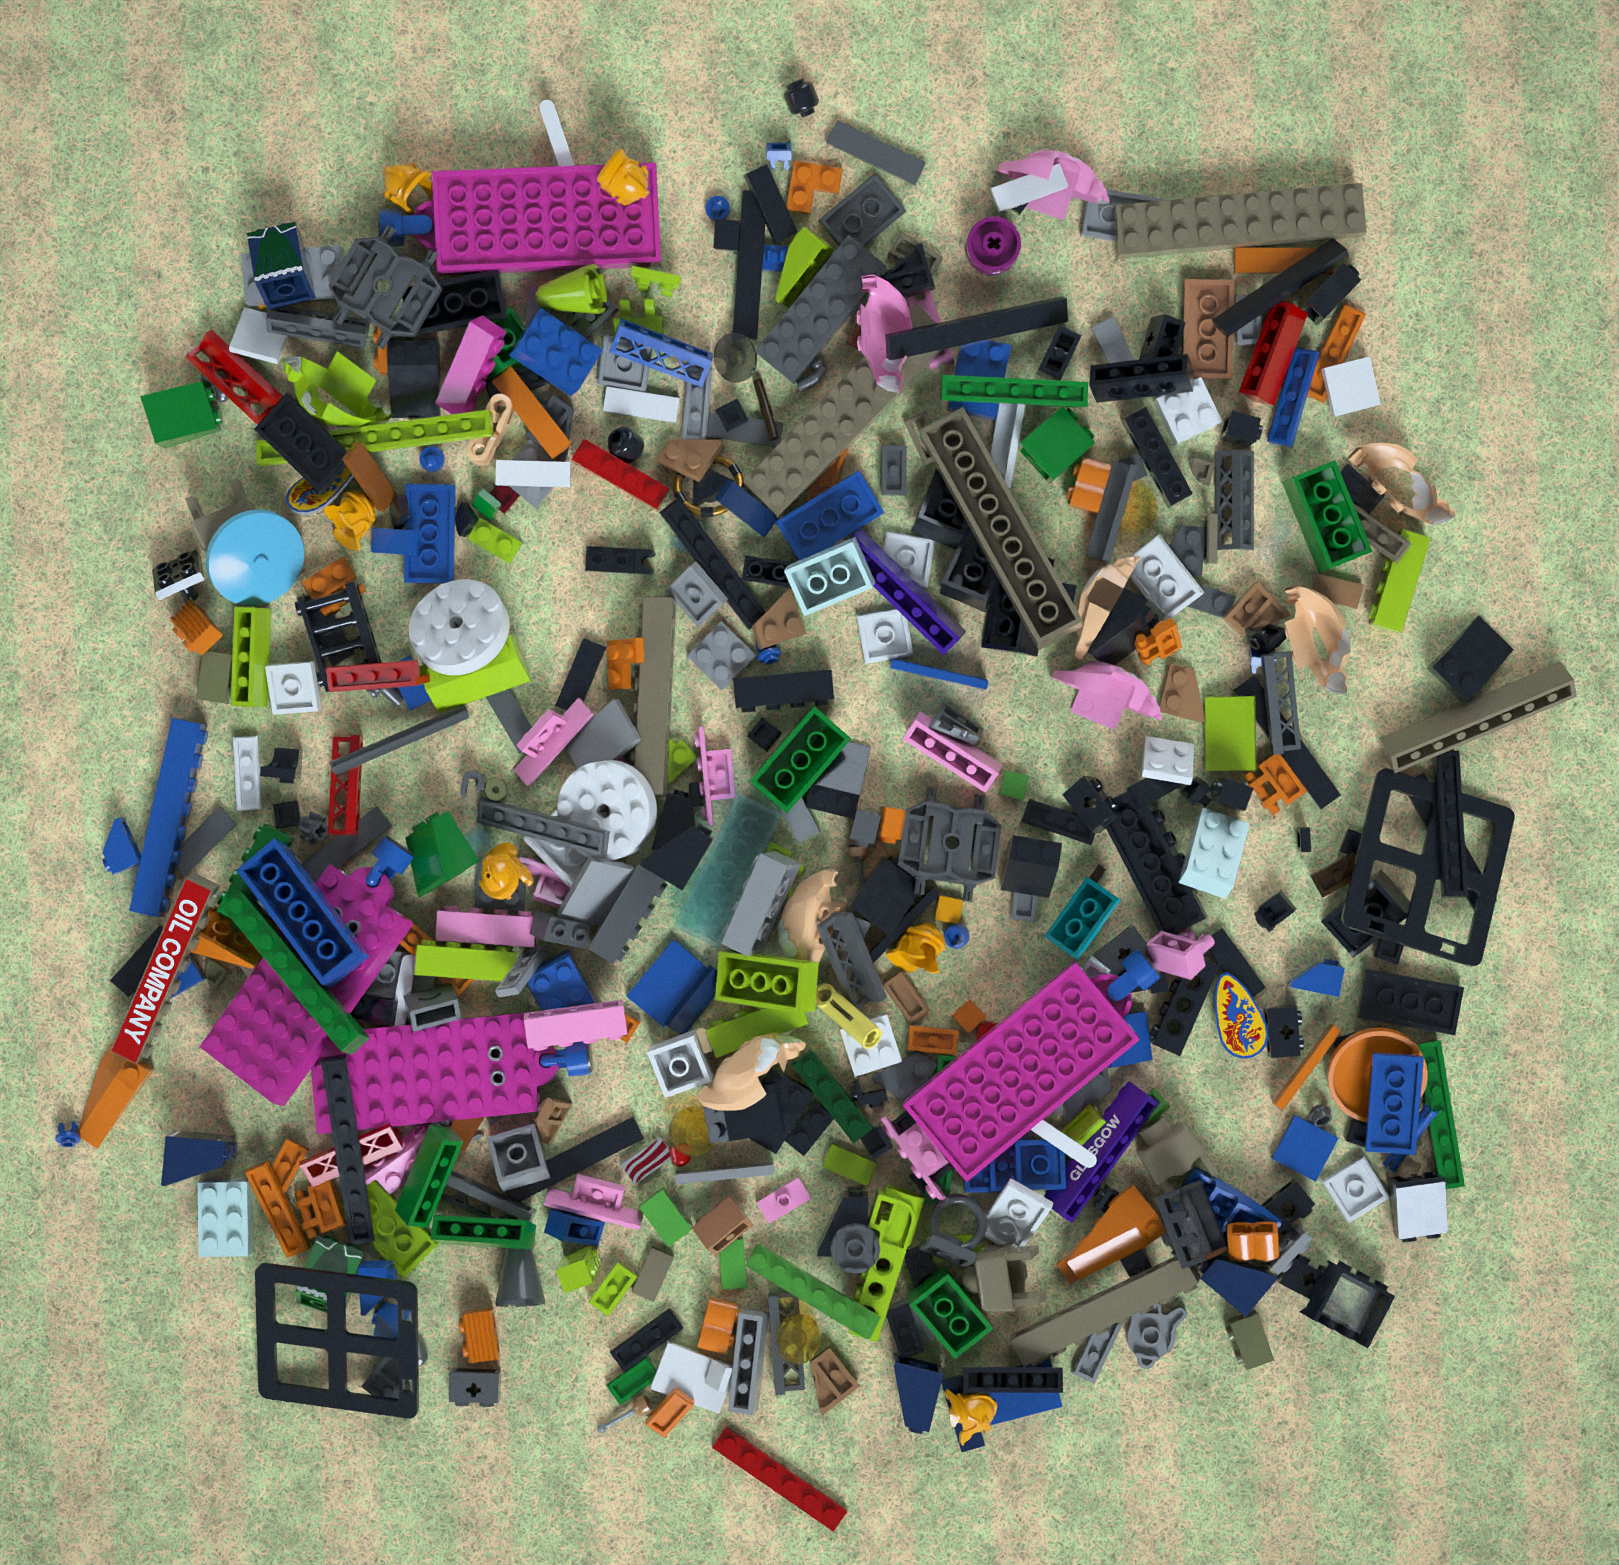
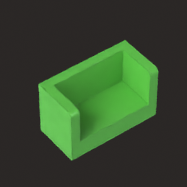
(665, 1217)

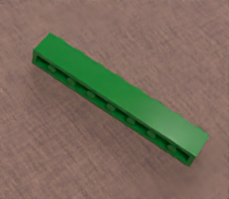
(294, 972)

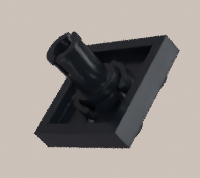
(179, 576)

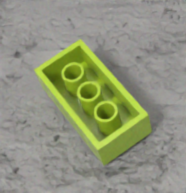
(767, 981)

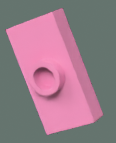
(783, 1200)

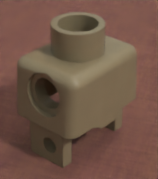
(207, 525)
(1171, 1151)
(1001, 1278)

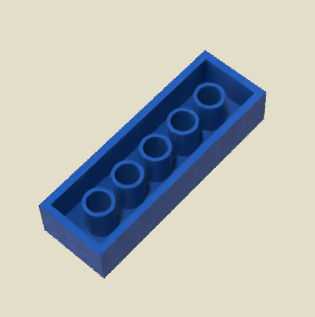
(303, 913)

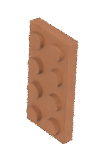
(1206, 346)

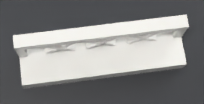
(1006, 439)

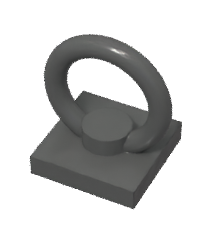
(947, 1246)

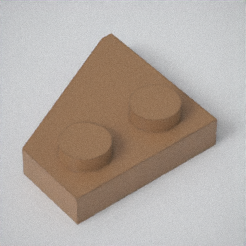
(690, 456)
(1255, 610)
(779, 622)
(1182, 695)
(550, 1118)
(831, 1379)

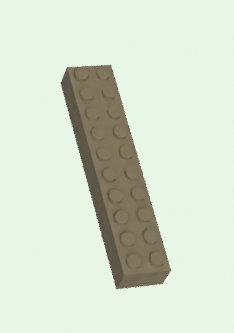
(1239, 221)
(830, 429)
(1001, 528)

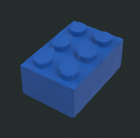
(555, 352)
(982, 360)
(560, 983)

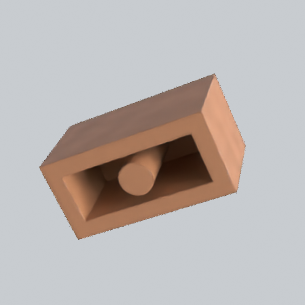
(722, 1225)

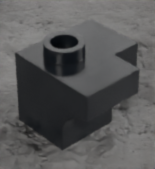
(285, 765)

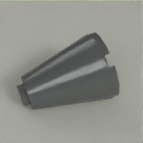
(519, 1280)

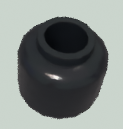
(801, 97)
(625, 444)

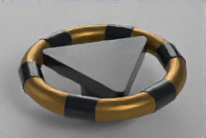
(708, 488)

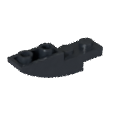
(766, 571)

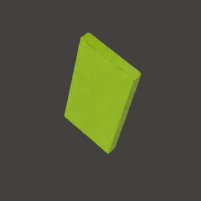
(393, 1238)

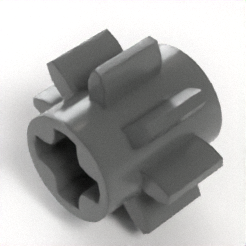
(313, 827)

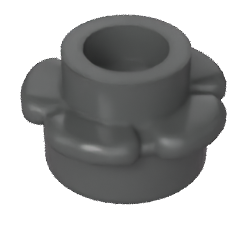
(1320, 1115)

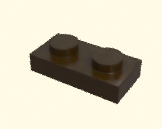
(1334, 875)

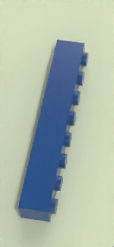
(168, 818)

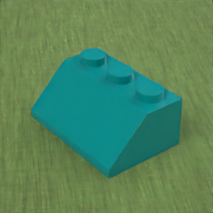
(1082, 918)

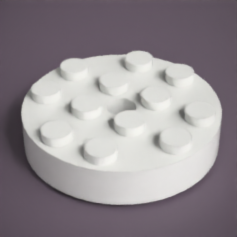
(480, 631)
(624, 792)

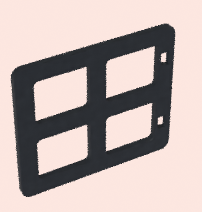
(1427, 871)
(336, 1340)

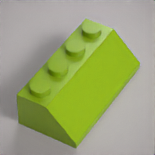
(500, 674)

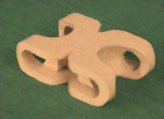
(501, 424)

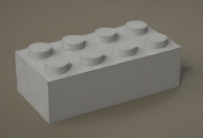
(322, 263)
(760, 903)

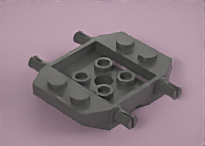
(357, 291)
(945, 863)

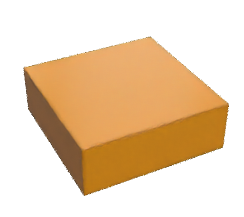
(949, 909)

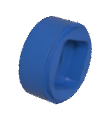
(717, 208)
(432, 459)
(956, 936)

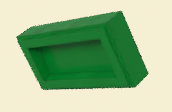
(632, 1380)

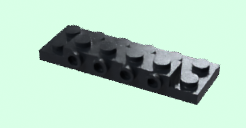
(1155, 865)

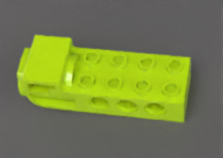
(894, 1235)

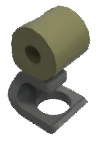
(494, 788)

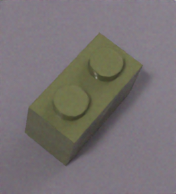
(215, 678)
(1250, 1340)

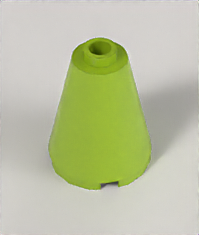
(574, 292)

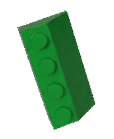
(1327, 516)
(799, 759)

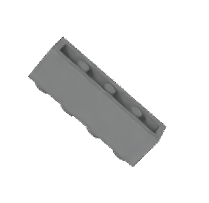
(748, 1361)

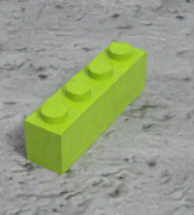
(1399, 585)
(250, 656)
(462, 962)
(731, 1034)
(578, 1268)

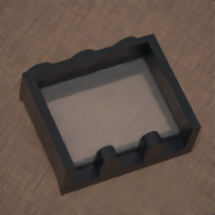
(1191, 1224)
(1349, 1303)

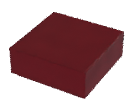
(505, 496)

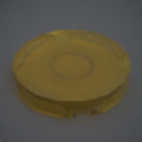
(1139, 510)
(690, 1132)
(798, 1338)

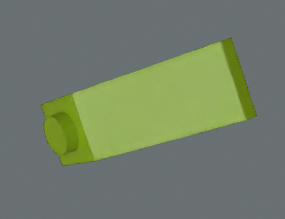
(802, 262)

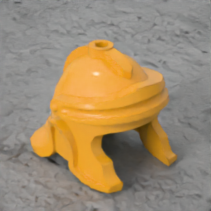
(624, 178)
(401, 180)
(351, 518)
(502, 872)
(918, 949)
(973, 1411)

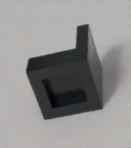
(727, 235)
(876, 1142)

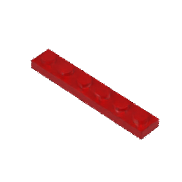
(779, 1479)

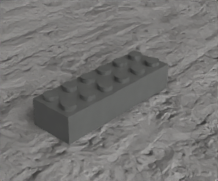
(820, 310)

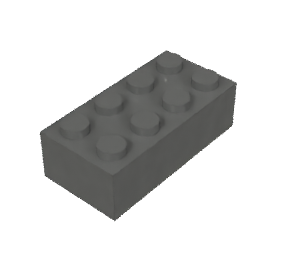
(625, 915)

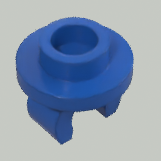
(768, 655)
(68, 1138)

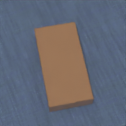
(1338, 590)
(905, 997)

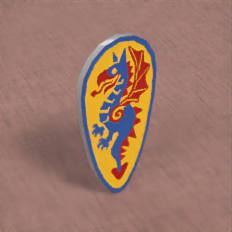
(306, 500)
(1239, 1019)

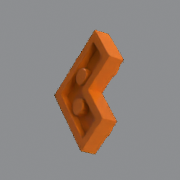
(810, 177)
(620, 656)

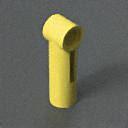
(860, 1028)

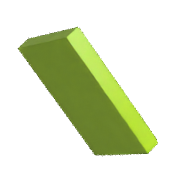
(1230, 733)

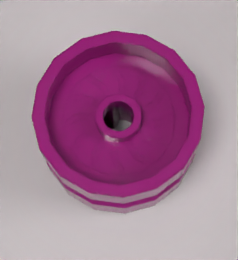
(998, 232)

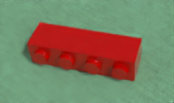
(1273, 353)
(620, 474)

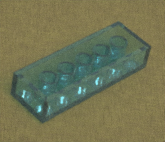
(726, 868)

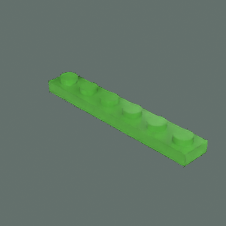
(813, 1291)

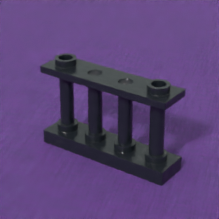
(358, 618)

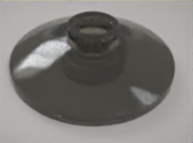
(727, 359)

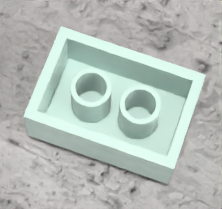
(829, 576)
(1214, 853)
(225, 1217)

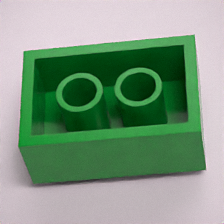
(949, 1312)

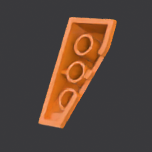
(225, 942)
(111, 1093)
(1120, 1232)

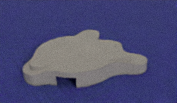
(1153, 1333)

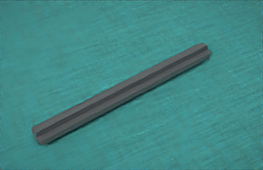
(399, 740)

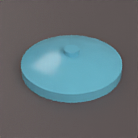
(254, 557)

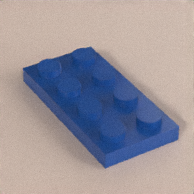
(433, 516)
(829, 516)
(1394, 1103)

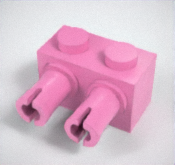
(1179, 952)

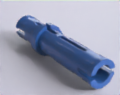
(1423, 1123)

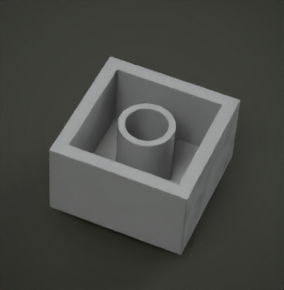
(518, 1157)

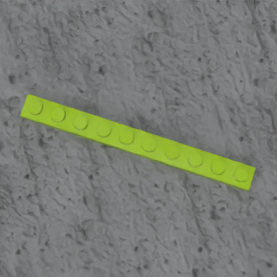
(400, 434)

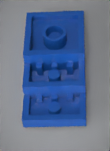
(1029, 1162)
(1229, 1203)

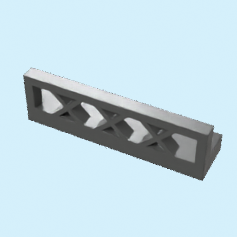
(317, 326)
(1242, 496)
(1111, 511)
(1273, 705)
(854, 955)
(488, 1197)
(778, 1364)

